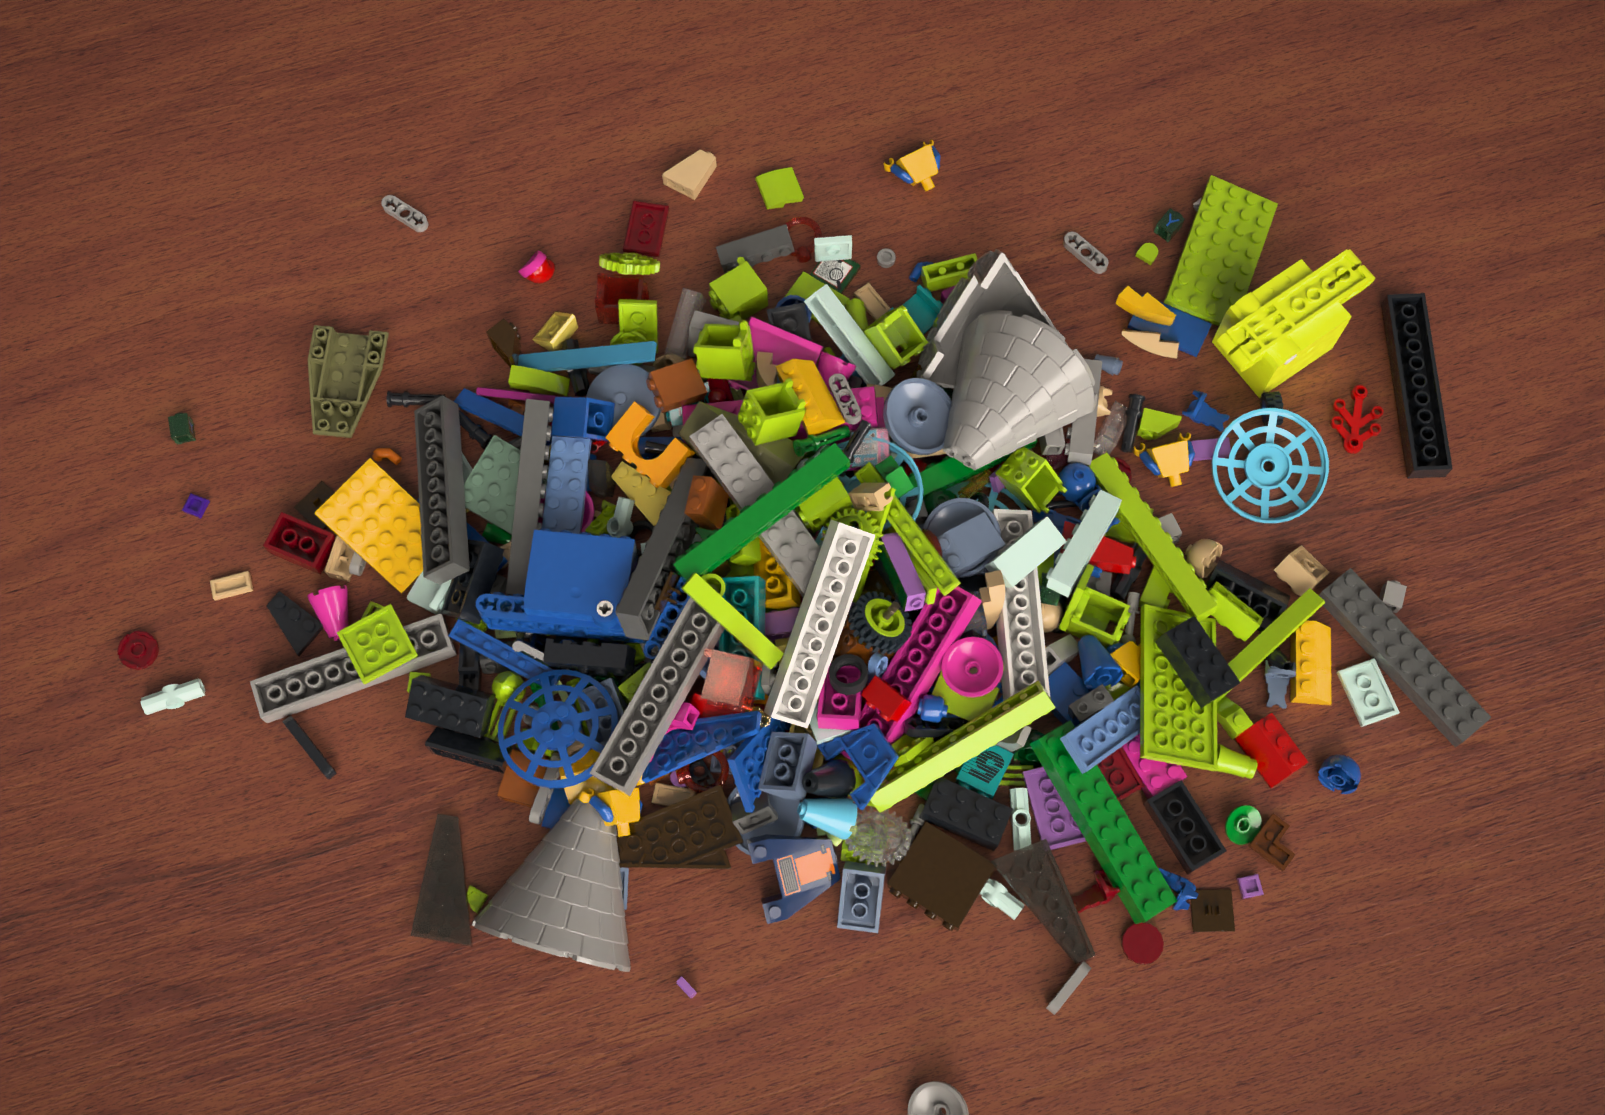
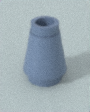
(1110, 364)

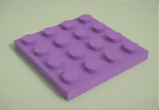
(1050, 812)

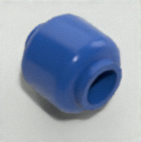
(932, 708)

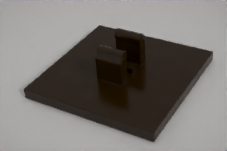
(313, 502)
(669, 587)
(1213, 911)

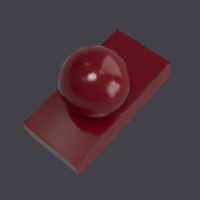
(719, 391)

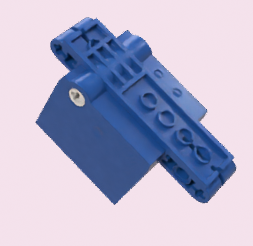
(568, 588)

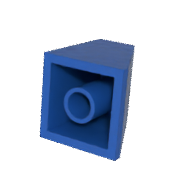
(582, 418)

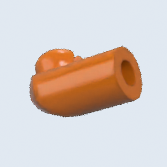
(380, 453)

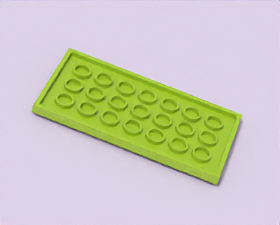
(1220, 250)
(1170, 718)

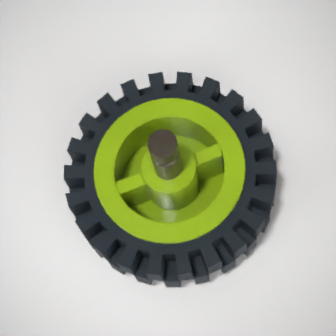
(880, 622)

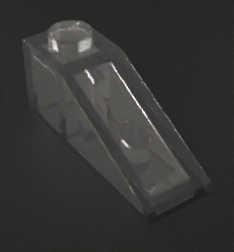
(1110, 430)

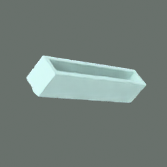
(849, 337)
(1083, 543)

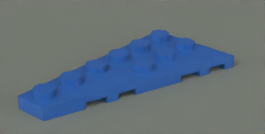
(708, 736)
(749, 760)

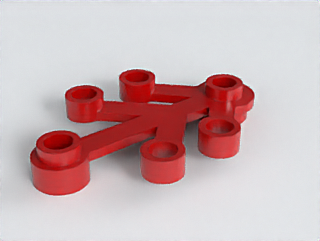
(1355, 421)

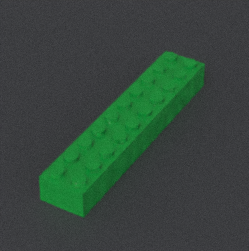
(1105, 828)

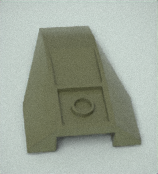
(342, 377)
(774, 457)

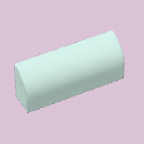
(1027, 552)

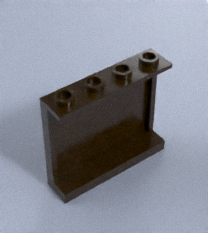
(941, 877)

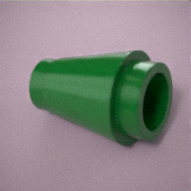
(496, 534)

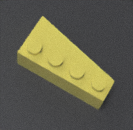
(638, 488)

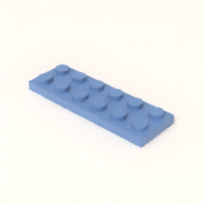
(566, 484)
(1104, 731)

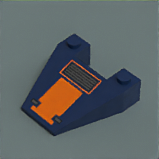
(802, 867)

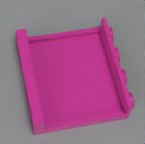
(780, 343)

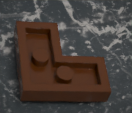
(1267, 843)

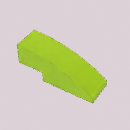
(538, 381)

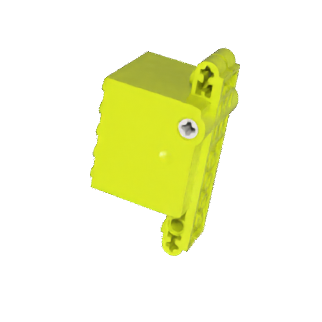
(1290, 320)

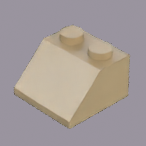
(1301, 571)

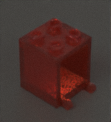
(615, 287)
(731, 680)

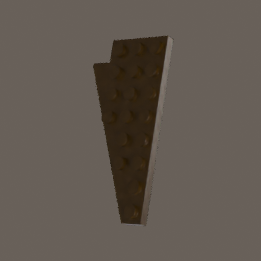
(683, 835)

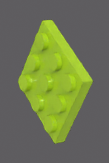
(377, 644)

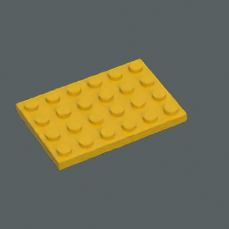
(378, 524)

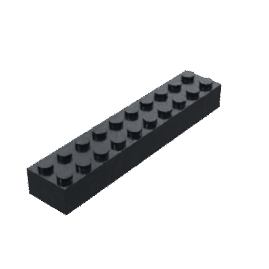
(1416, 386)

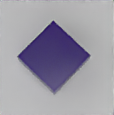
(195, 505)

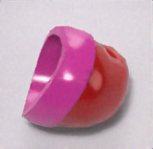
(538, 268)

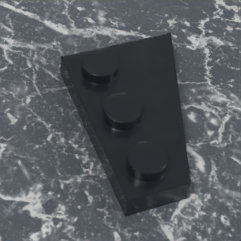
(294, 622)

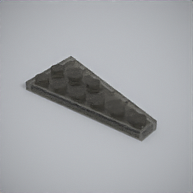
(1042, 888)
(443, 900)

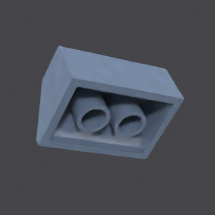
(786, 763)

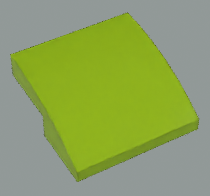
(779, 188)

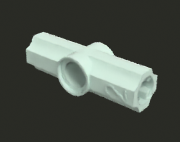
(620, 524)
(173, 696)
(1020, 805)
(998, 896)

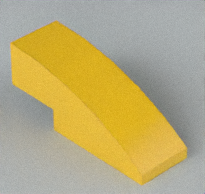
(1145, 307)

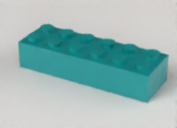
(749, 599)

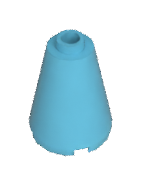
(830, 815)

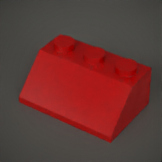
(1273, 750)

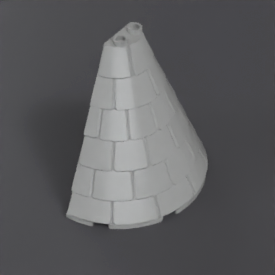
(989, 287)
(1013, 387)
(566, 894)

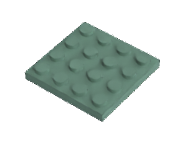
(493, 484)

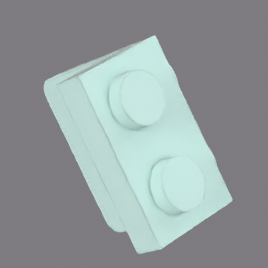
(428, 594)

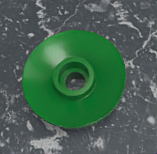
(1247, 829)

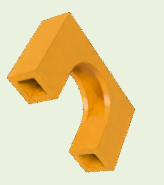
(625, 438)

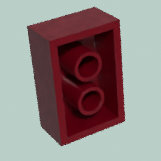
(300, 543)

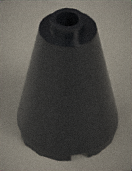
(830, 780)

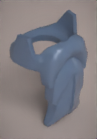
(1277, 683)

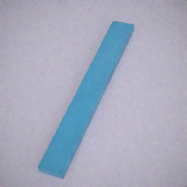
(590, 357)

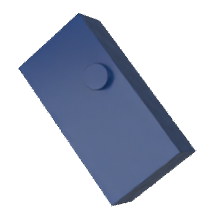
(1065, 689)

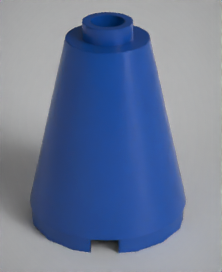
(1097, 664)

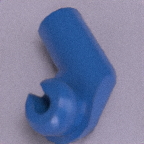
(915, 274)

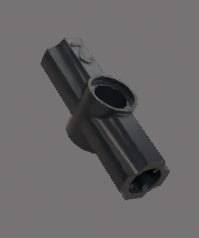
(578, 376)
(1124, 581)

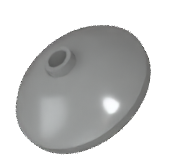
(934, 1095)

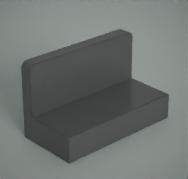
(762, 814)

